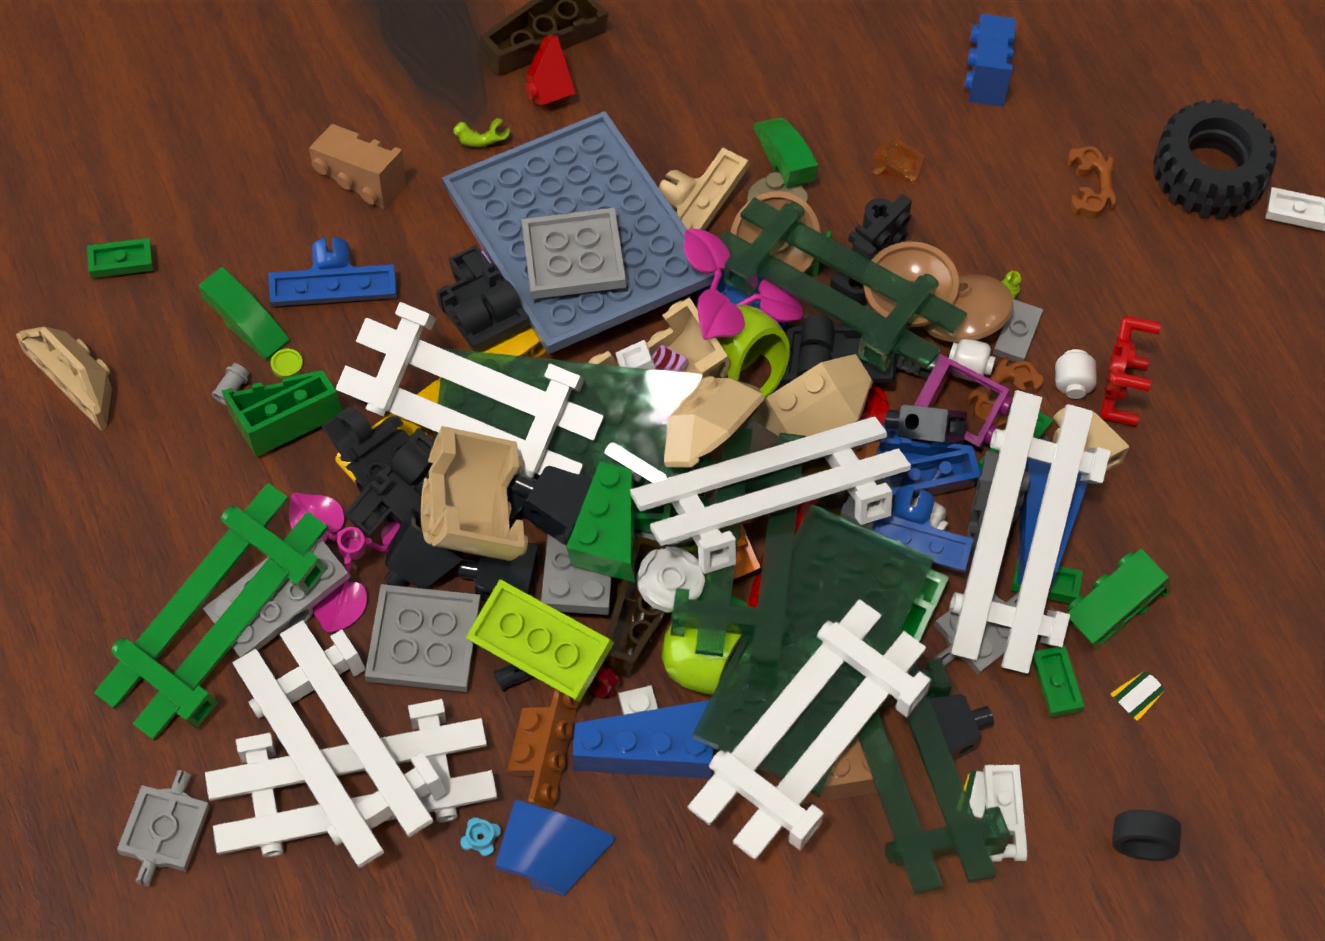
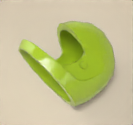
(759, 337)
(694, 670)

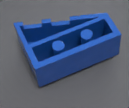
(990, 59)
(934, 466)

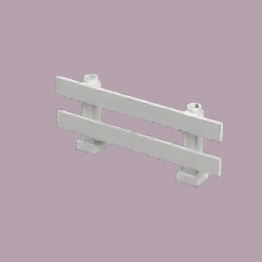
(405, 348)
(1066, 461)
(847, 472)
(320, 672)
(262, 775)
(781, 804)

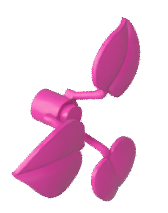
(715, 311)
(349, 600)

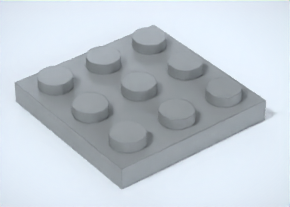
(573, 253)
(422, 638)

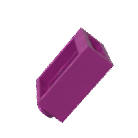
(938, 379)

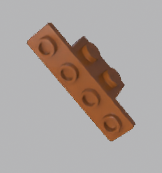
(542, 747)

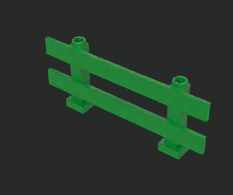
(181, 691)

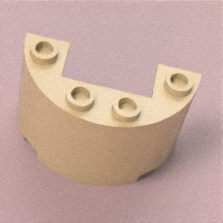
(685, 338)
(467, 495)

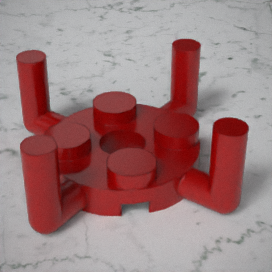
(1122, 357)

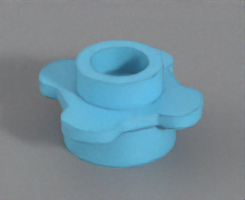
(489, 831)

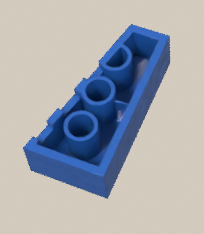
(1030, 511)
(644, 743)

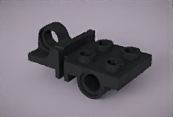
(882, 226)
(480, 301)
(823, 341)
(363, 446)
(399, 488)

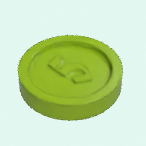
(286, 363)

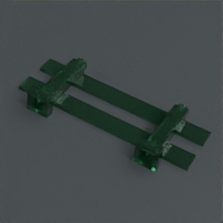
(880, 334)
(715, 614)
(963, 832)

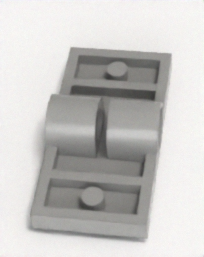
(571, 587)
(285, 607)

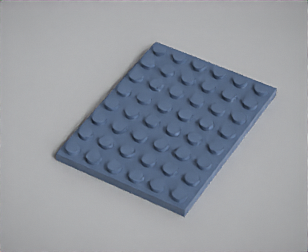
(574, 172)

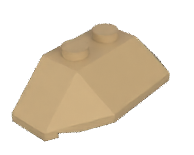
(71, 369)
(818, 399)
(708, 418)

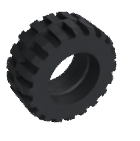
(1223, 129)

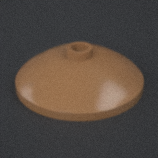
(787, 252)
(909, 262)
(987, 308)

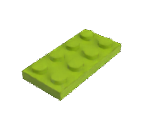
(539, 640)

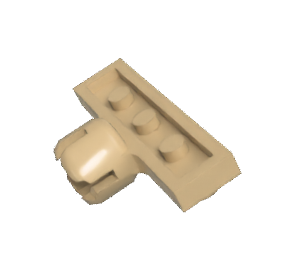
(701, 198)

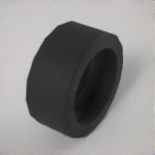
(1146, 835)

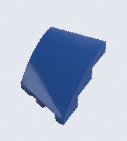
(549, 848)

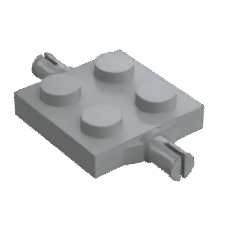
(992, 643)
(163, 828)

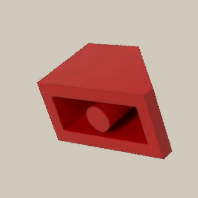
(549, 73)

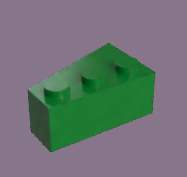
(282, 410)
(606, 525)
(1118, 598)

